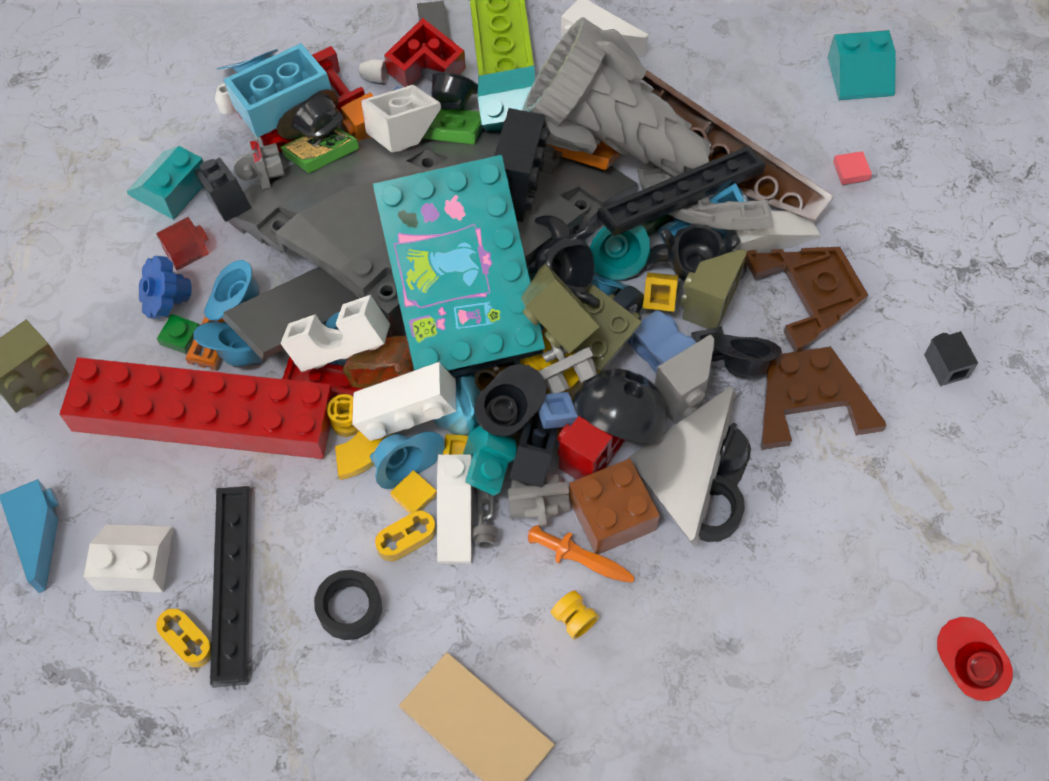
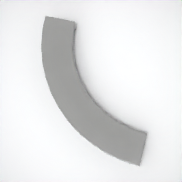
(721, 215)

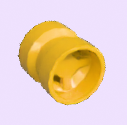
(342, 421)
(574, 614)

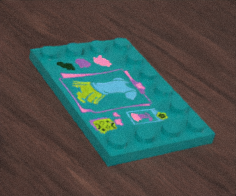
(458, 264)

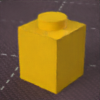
(660, 291)

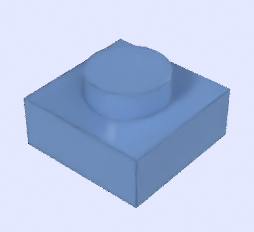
(557, 410)

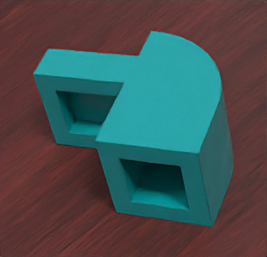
(489, 459)

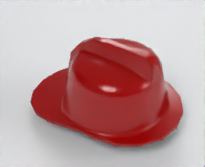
(974, 658)

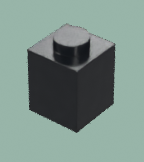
(950, 358)

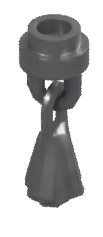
(484, 535)

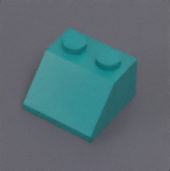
(863, 64)
(503, 91)
(169, 182)

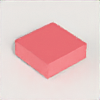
(852, 168)

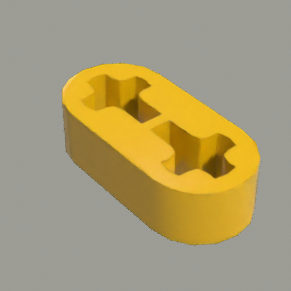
(401, 529)
(178, 643)

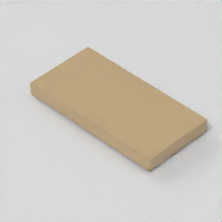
(475, 724)

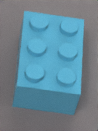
(274, 87)

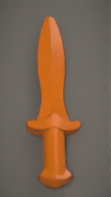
(567, 549)

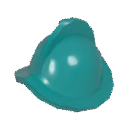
(620, 255)

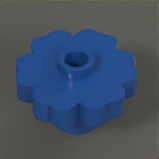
(161, 287)

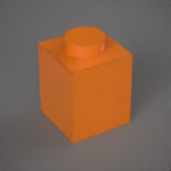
(353, 118)

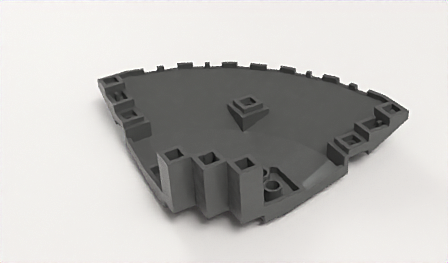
(337, 221)

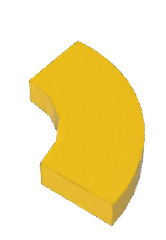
(354, 455)

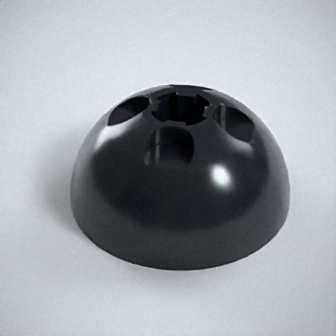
(622, 405)

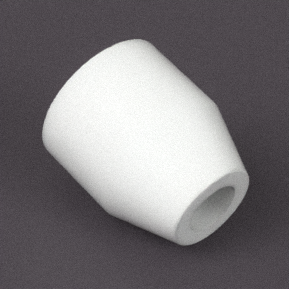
(374, 71)
(223, 100)

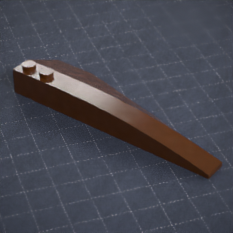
(777, 184)

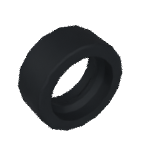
(732, 493)
(337, 581)

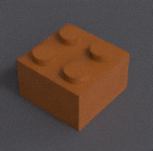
(613, 506)

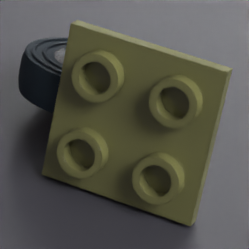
(617, 320)

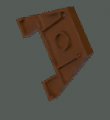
(822, 282)
(810, 383)

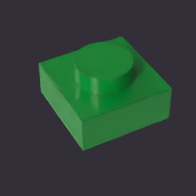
(177, 334)

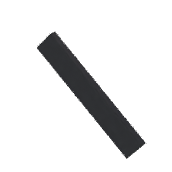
(680, 190)
(231, 587)

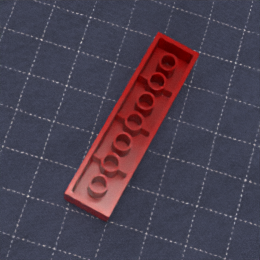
(198, 407)

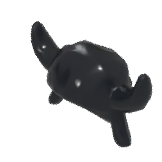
(690, 248)
(569, 257)

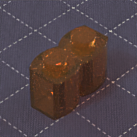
(381, 364)

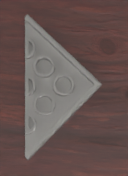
(686, 462)

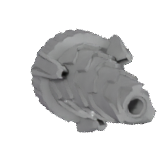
(597, 95)

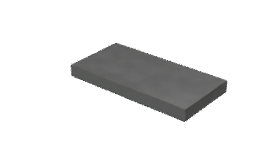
(265, 317)

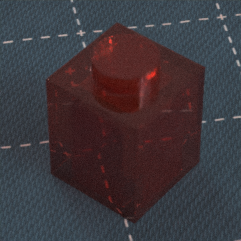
(183, 243)

